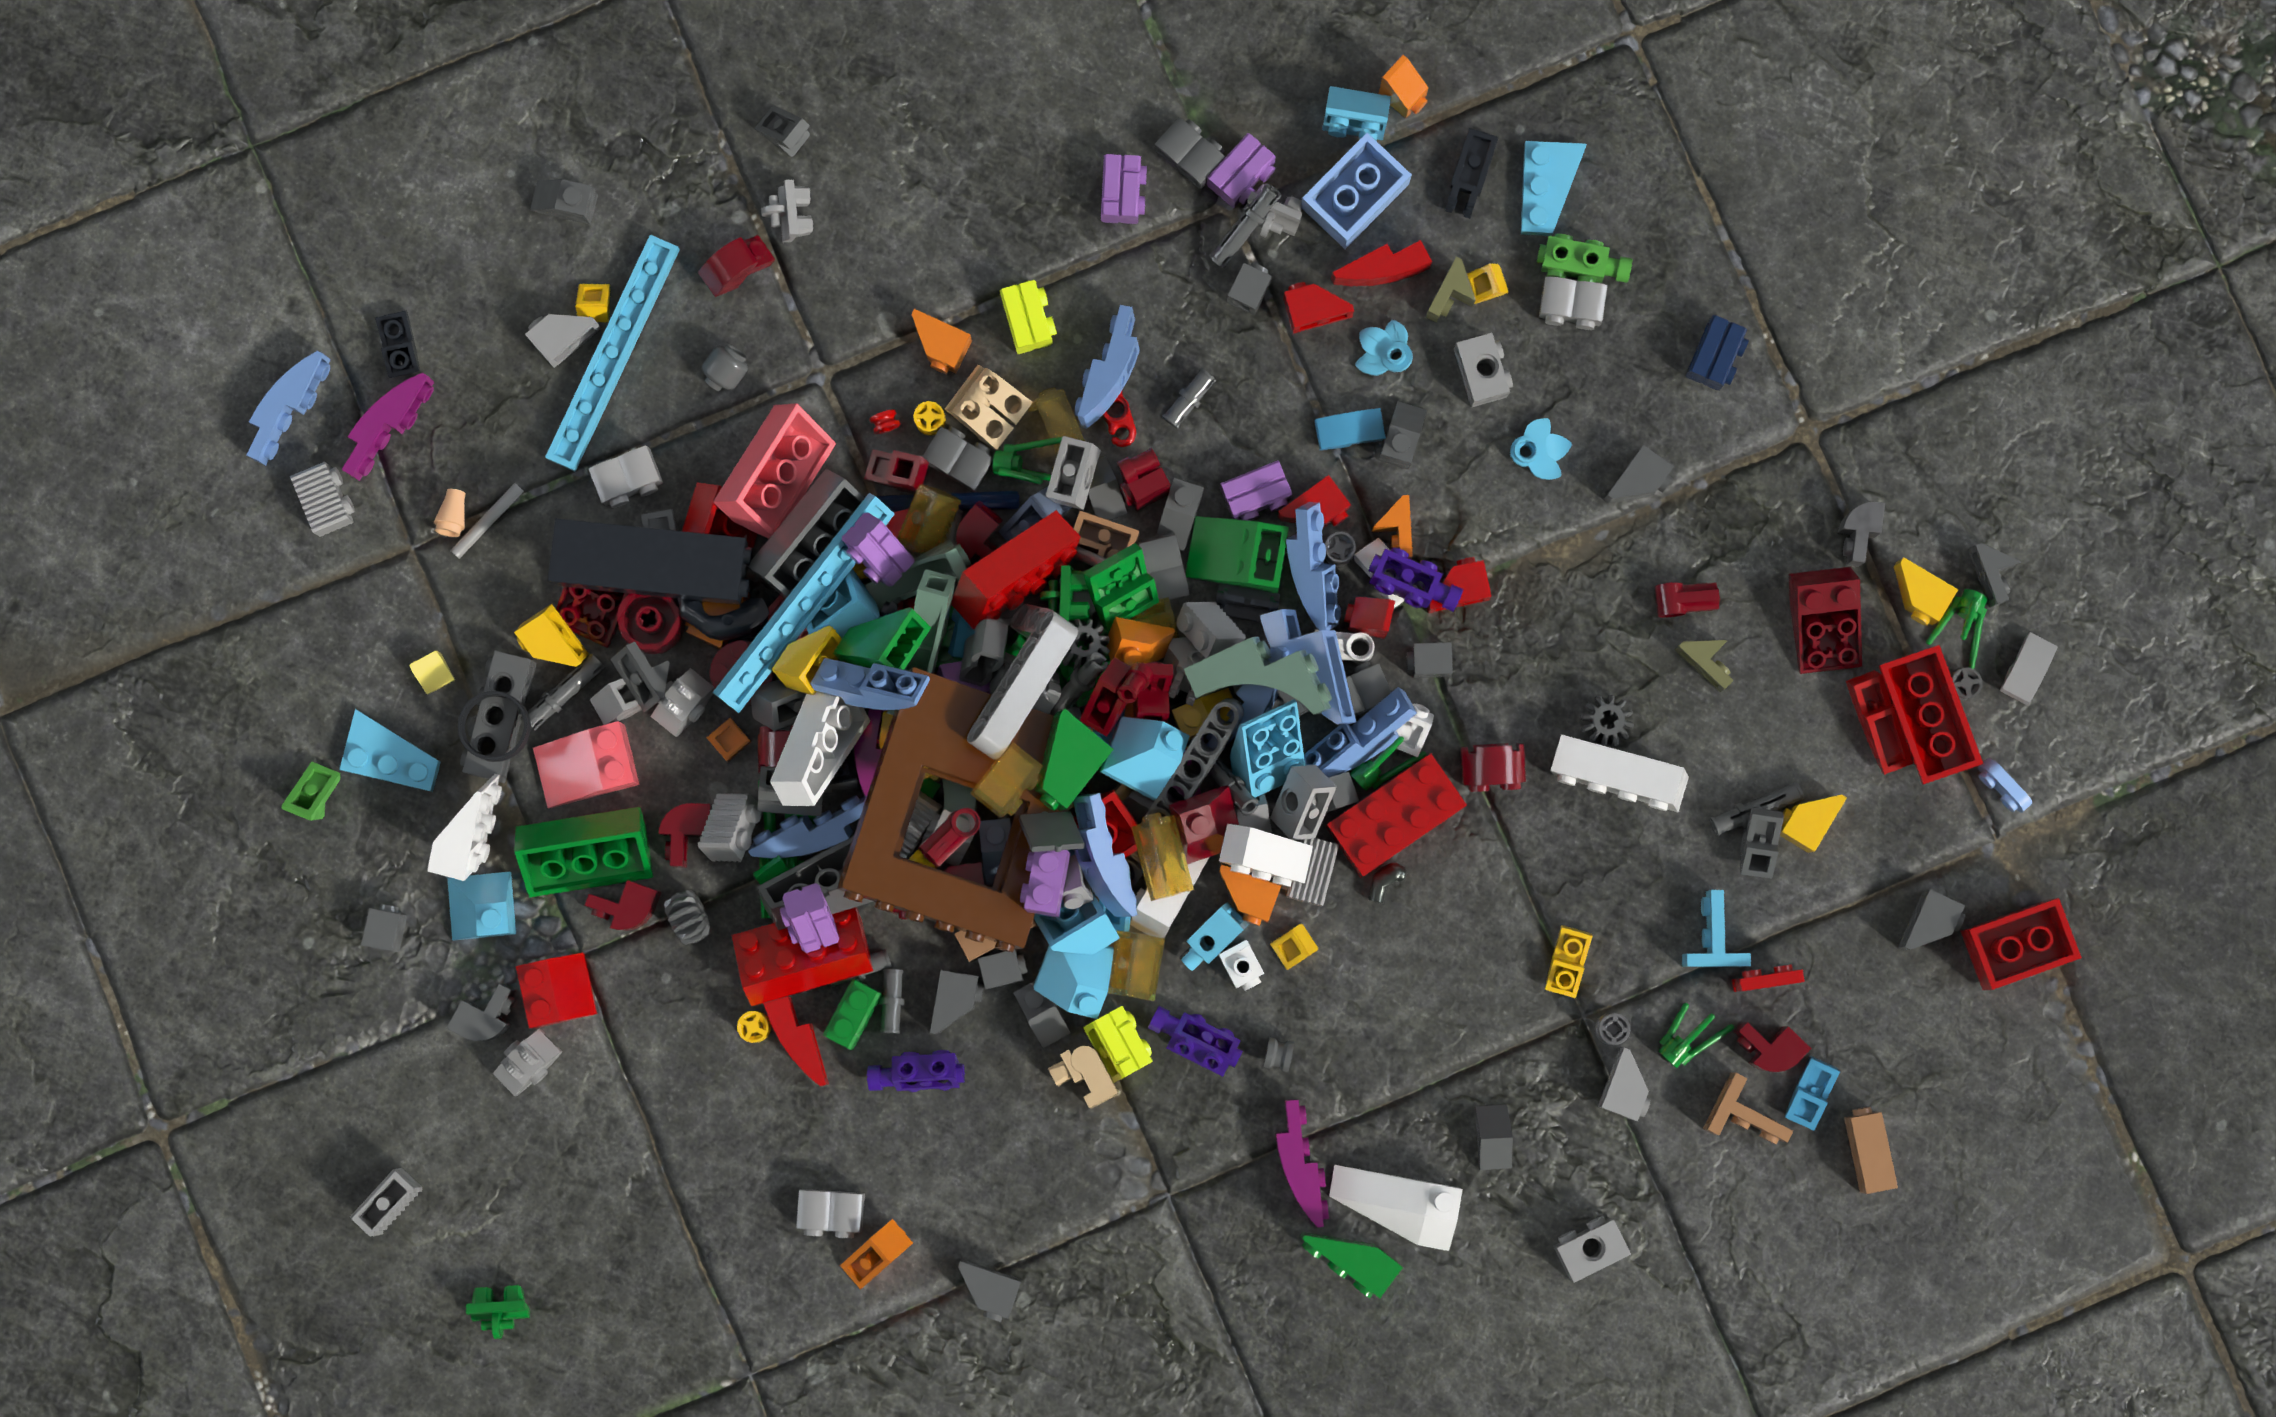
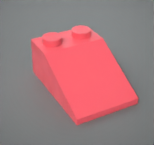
(586, 764)

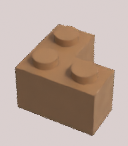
(1102, 535)

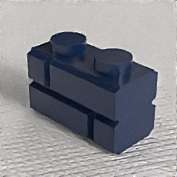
(1717, 352)

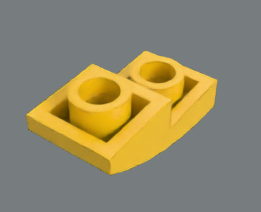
(1568, 961)

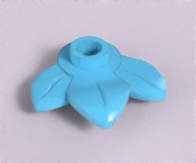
(1380, 346)
(1544, 449)

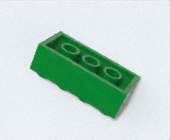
(583, 852)

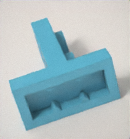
(1714, 937)

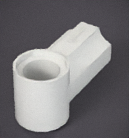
(1345, 642)

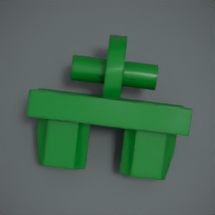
(1070, 582)
(484, 1309)

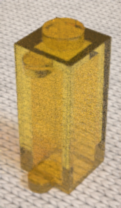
(1056, 415)
(1162, 857)

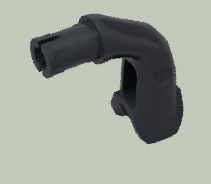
(744, 621)

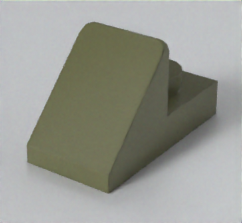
(1455, 285)
(1699, 656)

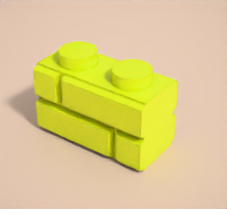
(1027, 317)
(1119, 1043)

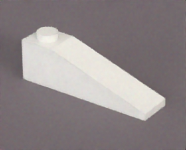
(1410, 1207)

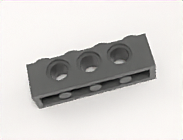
(504, 734)

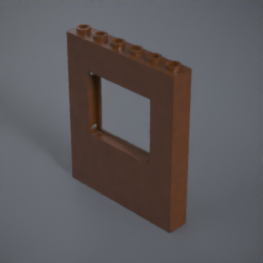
(936, 737)

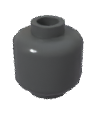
(725, 367)

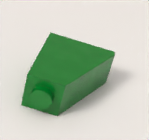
(884, 640)
(1069, 760)

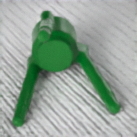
(1010, 464)
(1972, 608)
(1367, 773)
(1677, 1049)

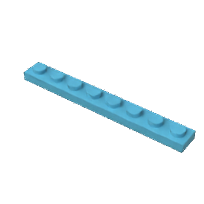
(612, 353)
(794, 613)

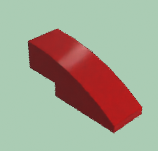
(1383, 266)
(1879, 721)
(797, 1040)

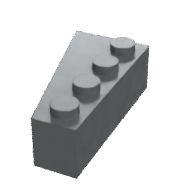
(822, 869)

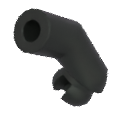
(1384, 877)

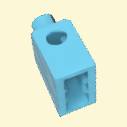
(1222, 927)

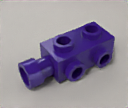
(1411, 573)
(1197, 1040)
(918, 1068)

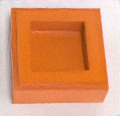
(729, 739)

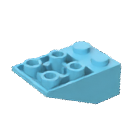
(1268, 749)

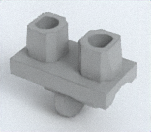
(786, 211)
(1280, 216)

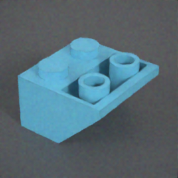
(1356, 113)

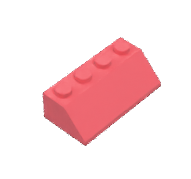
(775, 470)

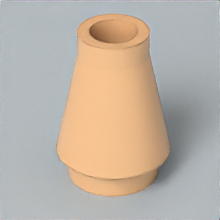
(451, 515)

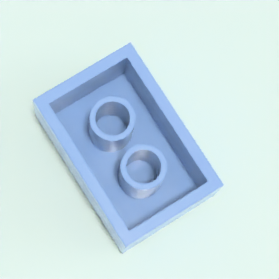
(1355, 190)

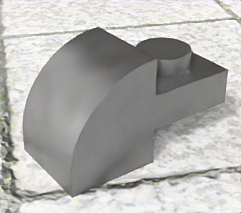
(1860, 524)

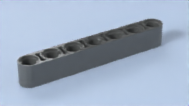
(1204, 756)

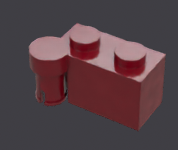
(1143, 480)
(1113, 691)

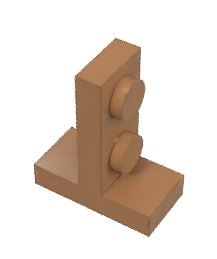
(1742, 1115)

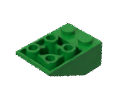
(1237, 553)
(1361, 1260)

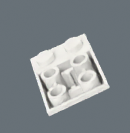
(463, 841)

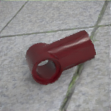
(1679, 599)
(948, 837)

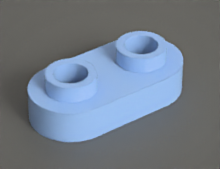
(2012, 794)

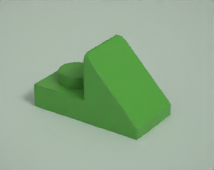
(312, 792)

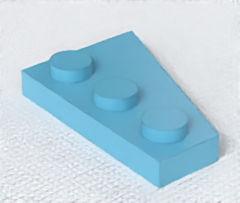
(1546, 183)
(384, 755)

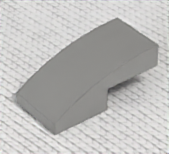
(2028, 669)

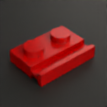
(1755, 980)

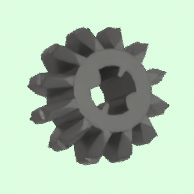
(1091, 636)
(1597, 713)
(687, 917)

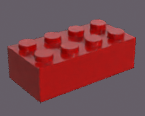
(1015, 570)
(1396, 815)
(777, 968)

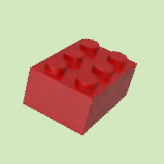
(2020, 944)

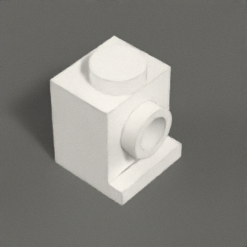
(1239, 953)

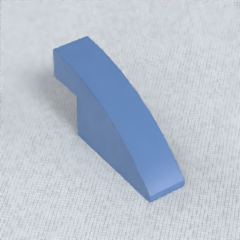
(1283, 630)

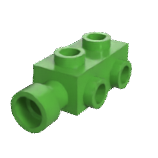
(1575, 262)

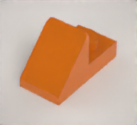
(1398, 520)

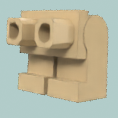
(972, 405)
(1087, 1066)

